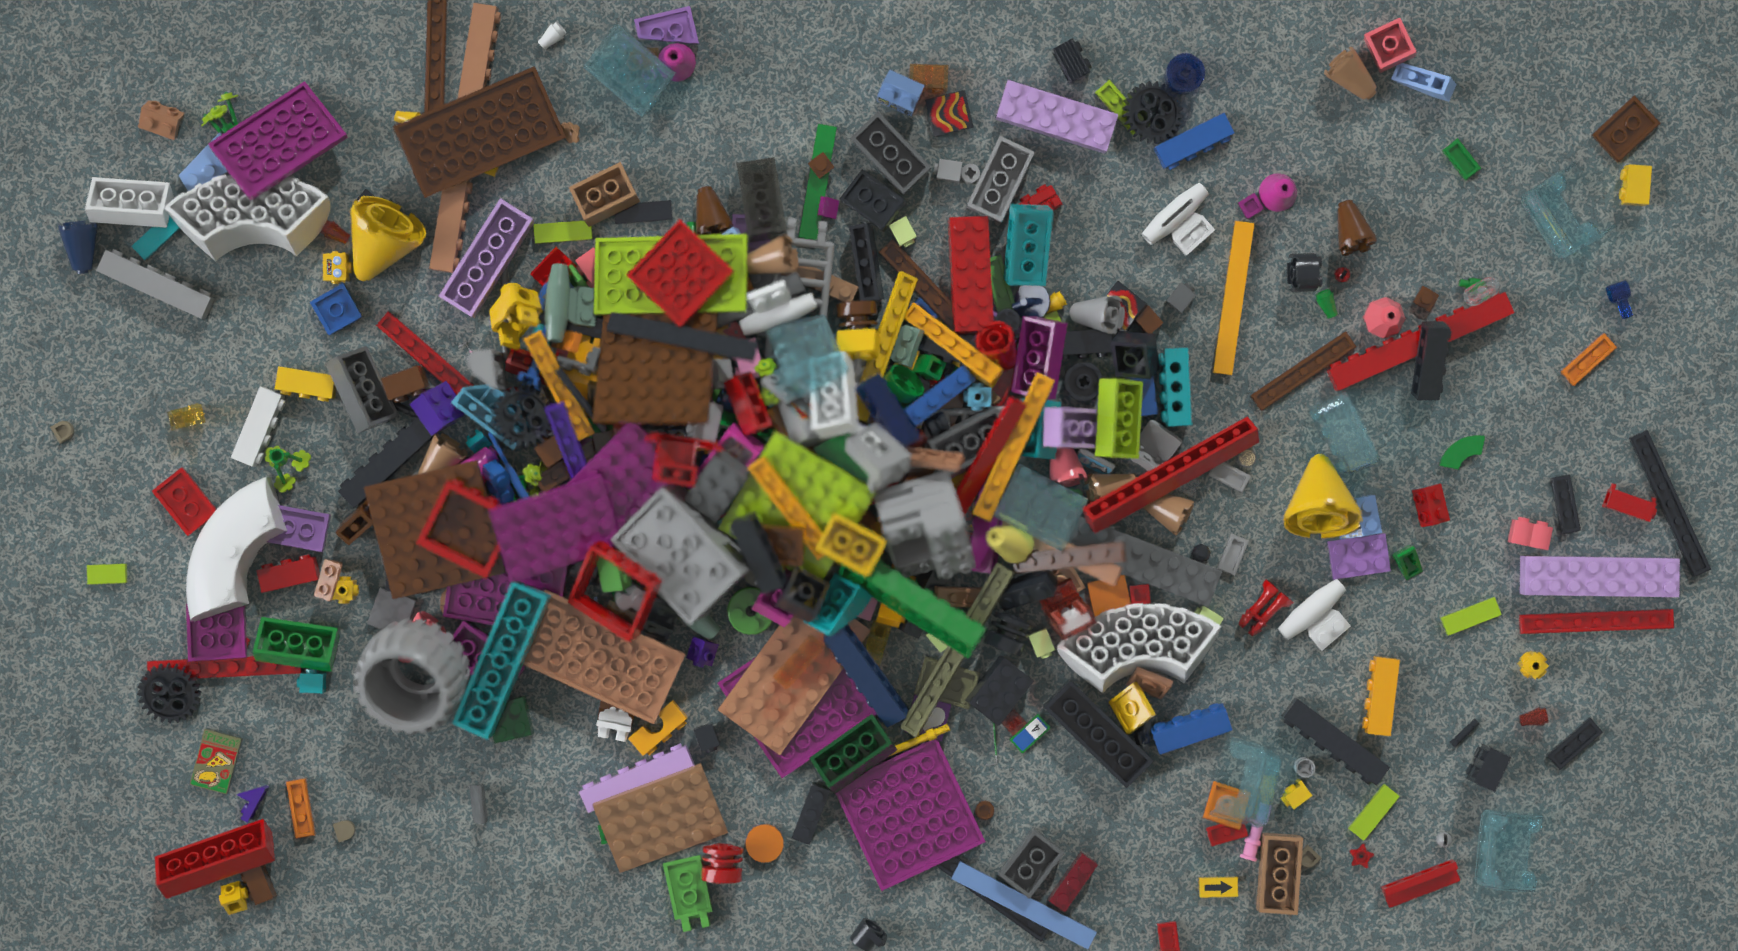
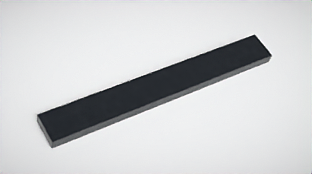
(682, 337)
(1670, 503)
(1033, 928)

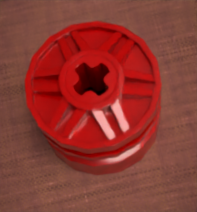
(722, 863)

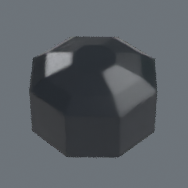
(1200, 553)

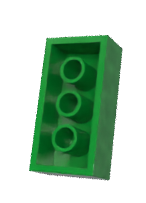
(296, 644)

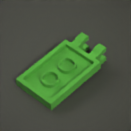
(687, 891)

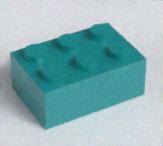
(1034, 446)

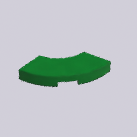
(1460, 450)

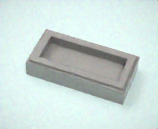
(1230, 476)
(1232, 554)

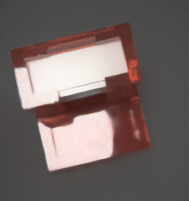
(1067, 611)

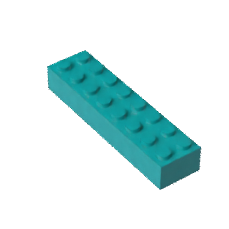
(502, 659)

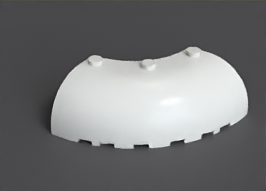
(223, 218)
(229, 547)
(1139, 636)

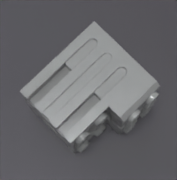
(925, 527)

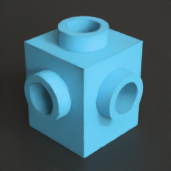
(985, 396)

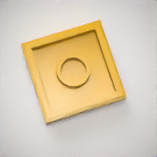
(1132, 708)

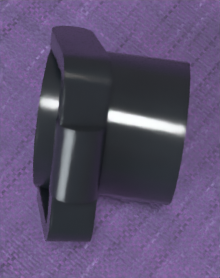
(1011, 319)
(868, 934)

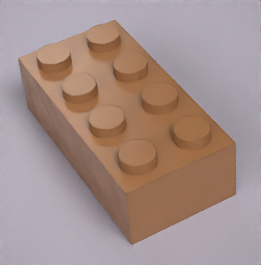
(1279, 873)

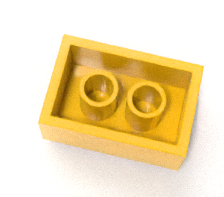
(850, 545)

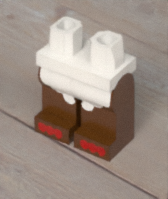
(613, 718)

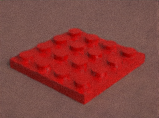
(680, 273)

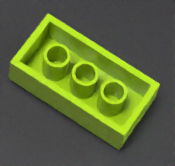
(1119, 418)

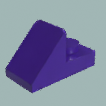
(254, 797)

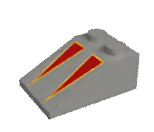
(798, 422)

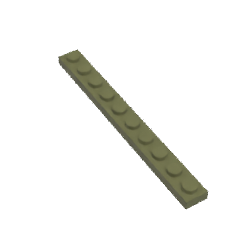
(951, 659)

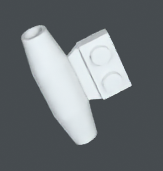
(1180, 220)
(775, 306)
(1318, 616)

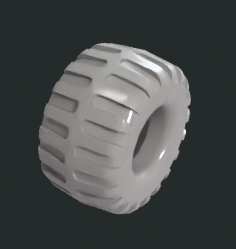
(400, 701)

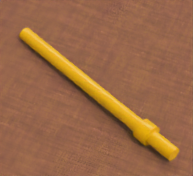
(930, 735)

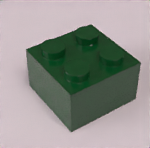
(514, 721)

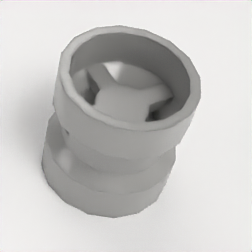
(1304, 770)

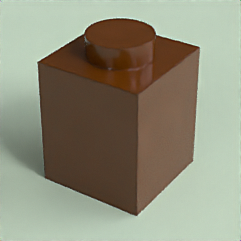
(1148, 320)

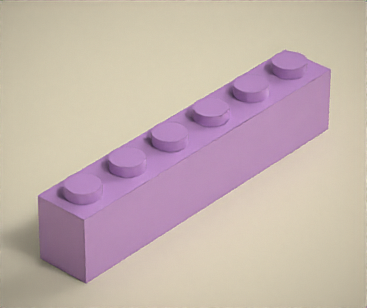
(644, 772)

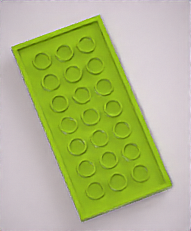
(621, 295)

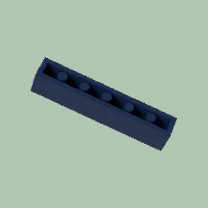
(867, 676)

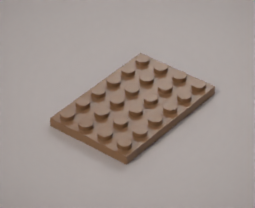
(660, 818)

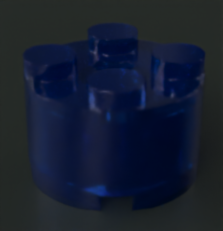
(1190, 65)

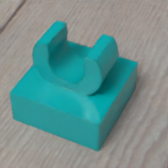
(478, 441)

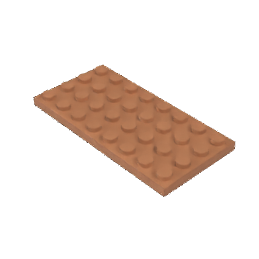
(601, 663)
(767, 707)

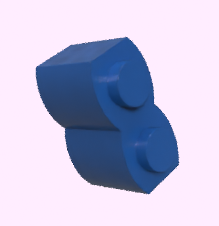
(498, 482)

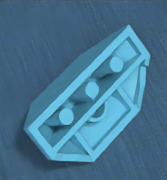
(478, 403)

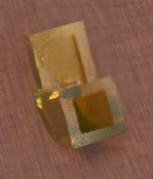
(186, 417)
(877, 640)

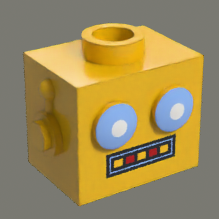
(336, 267)

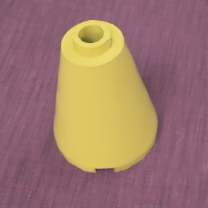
(1010, 543)

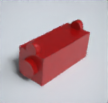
(1629, 504)

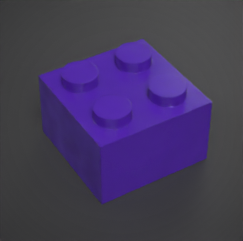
(436, 409)

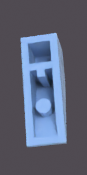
(1424, 81)

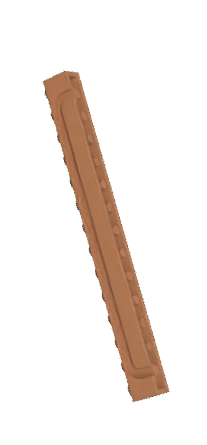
(474, 77)

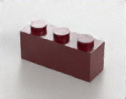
(1072, 881)

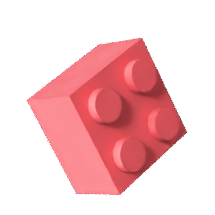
(1390, 45)

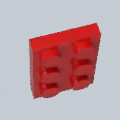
(184, 501)

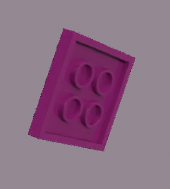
(217, 636)

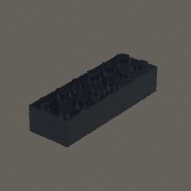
(1097, 733)

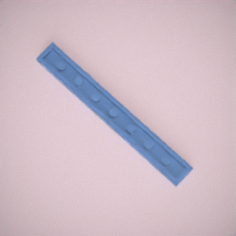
(1023, 905)

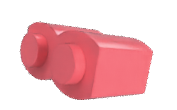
(1530, 534)

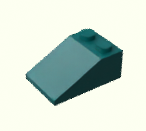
(840, 606)

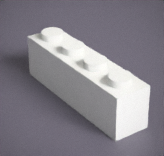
(258, 427)

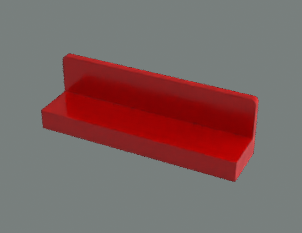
(1421, 883)

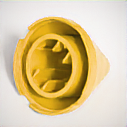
(381, 235)
(1322, 503)

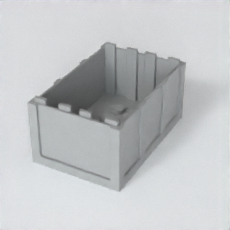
(684, 551)

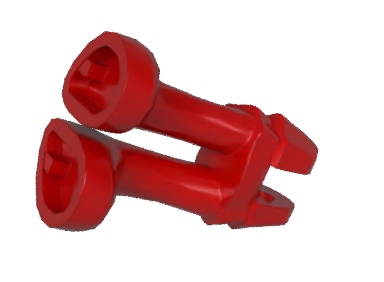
(1252, 613)

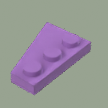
(668, 26)

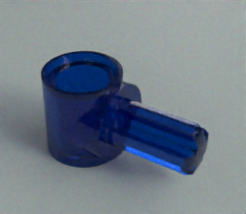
(1619, 294)

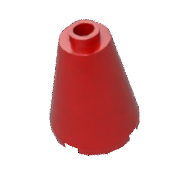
(998, 344)

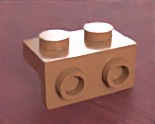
(160, 119)
(328, 579)

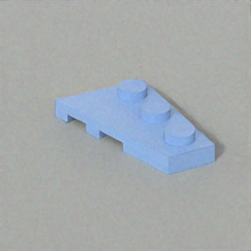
(202, 168)

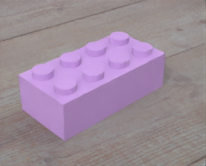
(1070, 427)

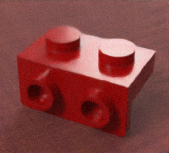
(542, 271)
(1430, 505)

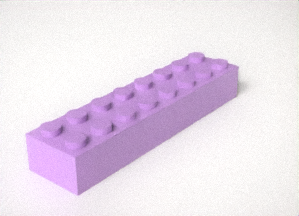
(1599, 576)

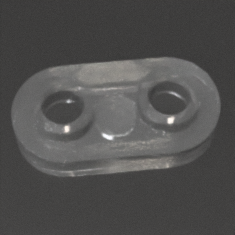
(1479, 291)

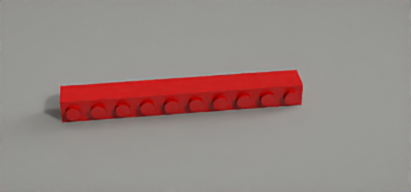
(1405, 347)
(1171, 475)

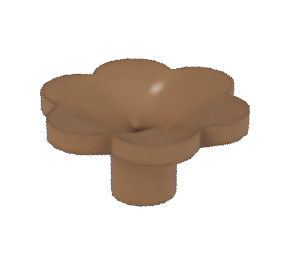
(571, 132)

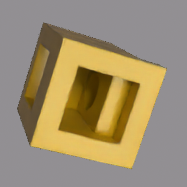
(1295, 794)

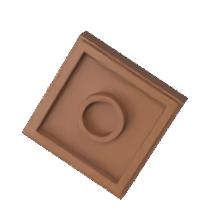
(1150, 682)

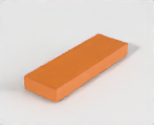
(570, 342)
(1588, 359)
(300, 808)

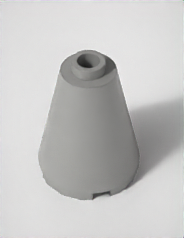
(1099, 313)

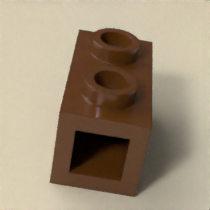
(259, 884)

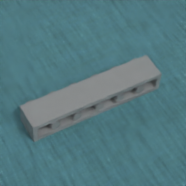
(155, 284)

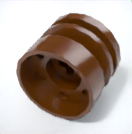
(857, 314)

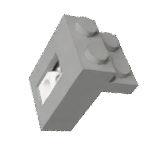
(878, 456)

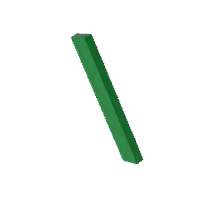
(817, 187)

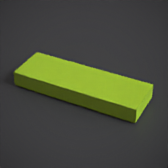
(1114, 101)
(562, 232)
(1470, 616)
(1373, 812)

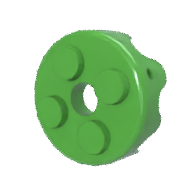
(737, 612)

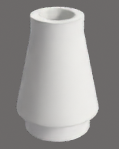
(552, 35)

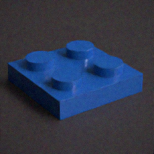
(336, 309)

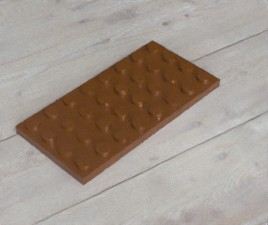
(479, 132)

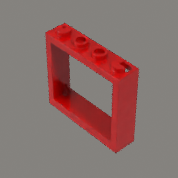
(447, 552)
(600, 613)

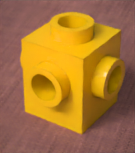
(351, 587)
(1526, 664)
(231, 894)

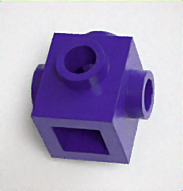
(702, 652)

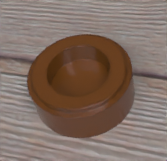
(984, 810)

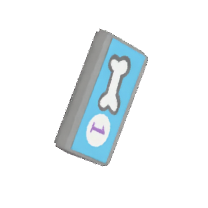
(1094, 462)

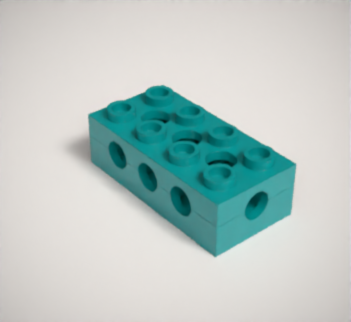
(1019, 236)
(1180, 358)

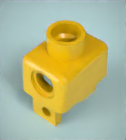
(520, 308)

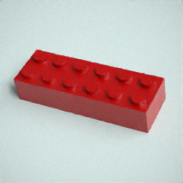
(970, 274)
(214, 858)

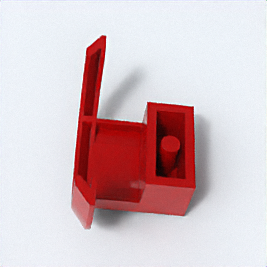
(676, 457)

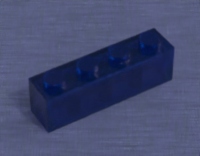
(886, 410)

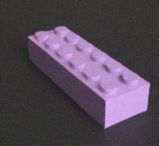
(1056, 116)
(487, 258)

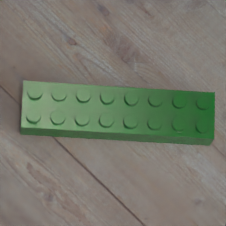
(919, 607)

